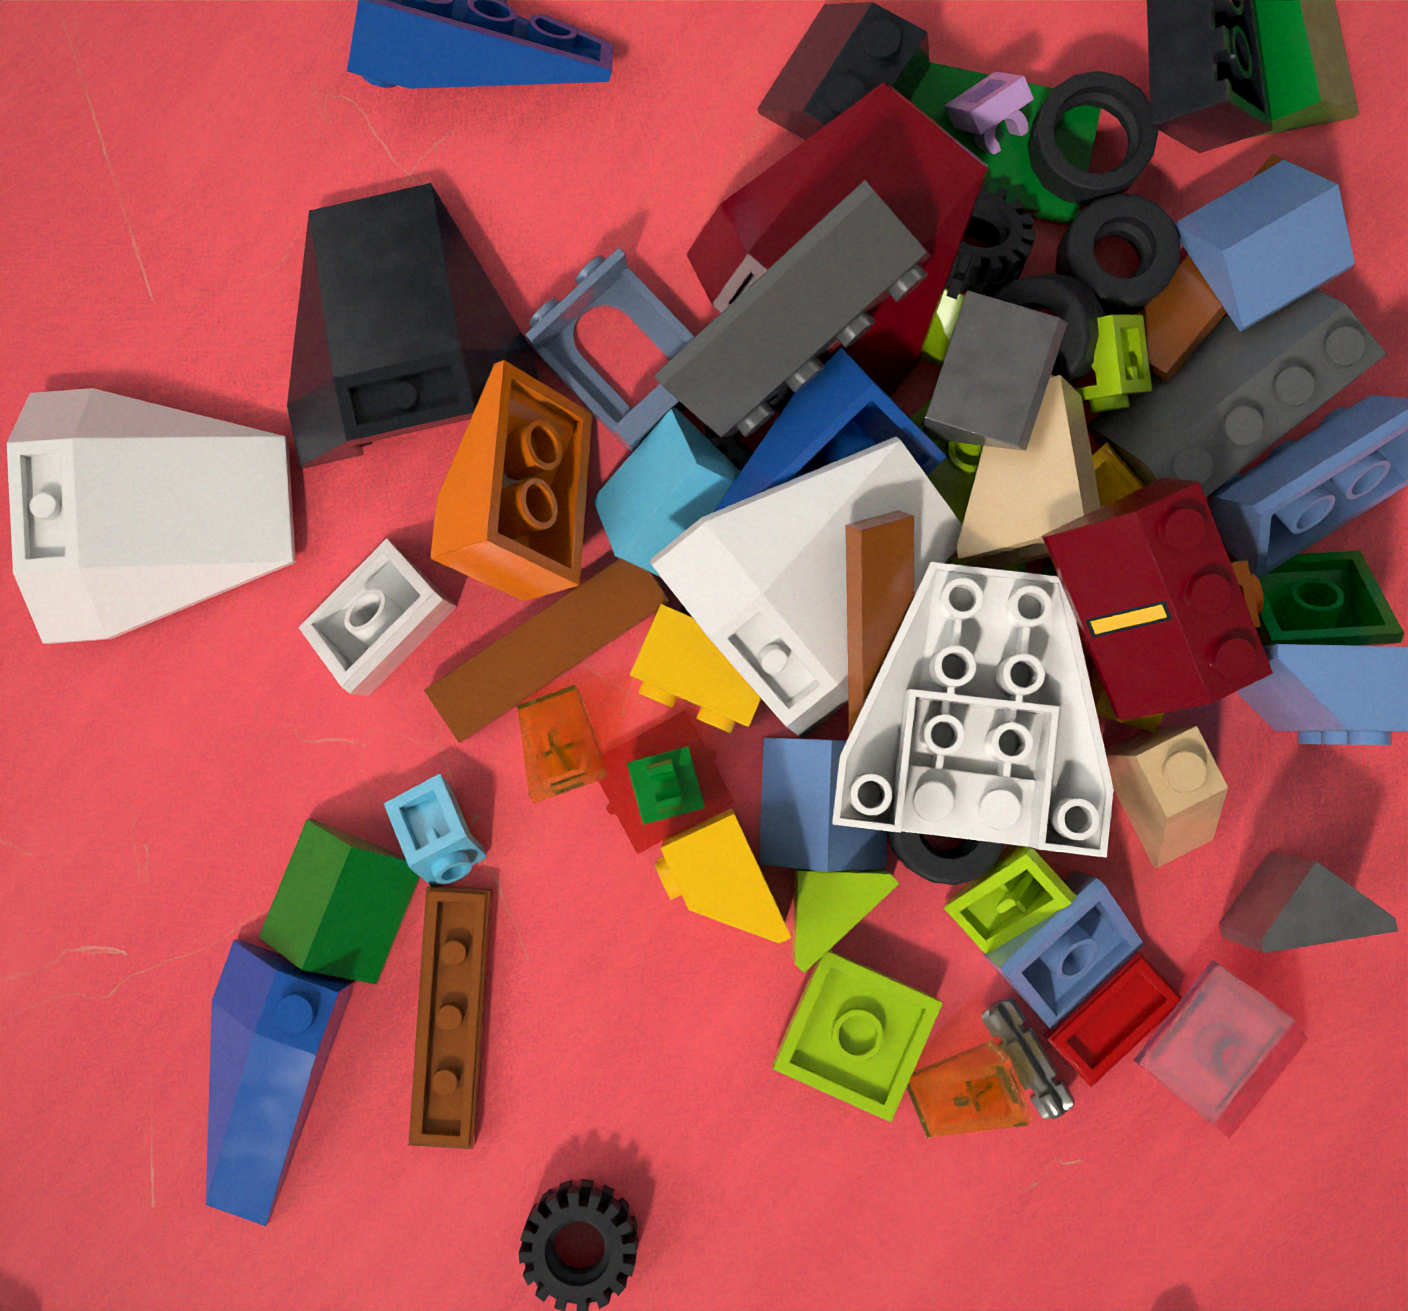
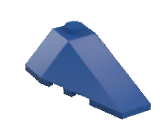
(470, 46)
(826, 422)
(265, 1065)

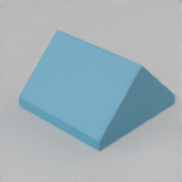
(662, 489)

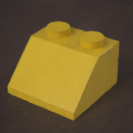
(720, 877)

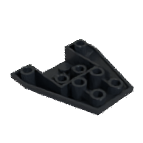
(391, 325)

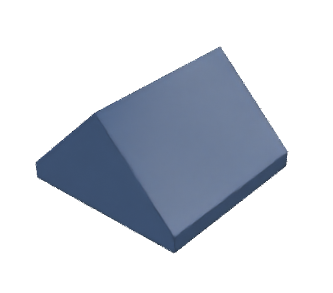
(1269, 241)
(799, 807)
(1069, 952)

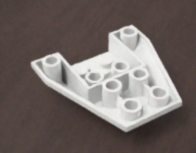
(138, 511)
(773, 574)
(982, 721)

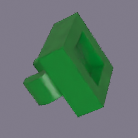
(665, 785)

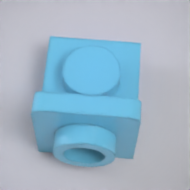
(434, 832)

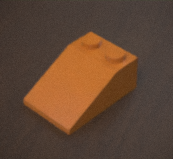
(517, 489)

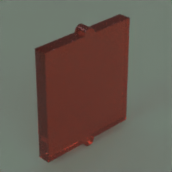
(618, 788)

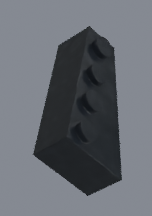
(1206, 72)

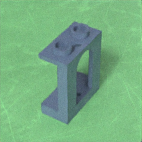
(552, 338)

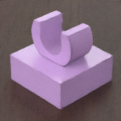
(987, 104)

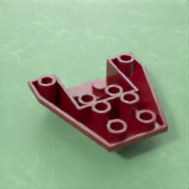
(911, 166)

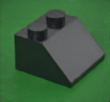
(841, 61)

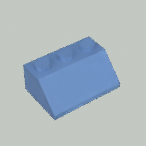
(1314, 483)
(1334, 693)

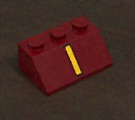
(1158, 601)

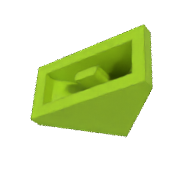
(1009, 898)
(830, 906)

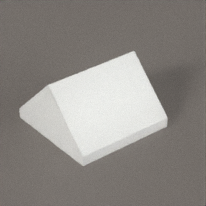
(375, 619)

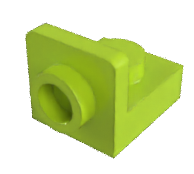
(1119, 363)

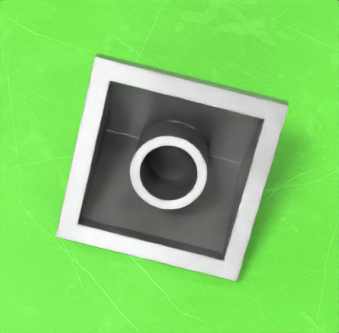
(994, 374)
(1300, 905)

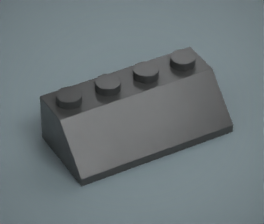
(796, 314)
(1240, 393)

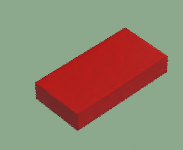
(1114, 1018)

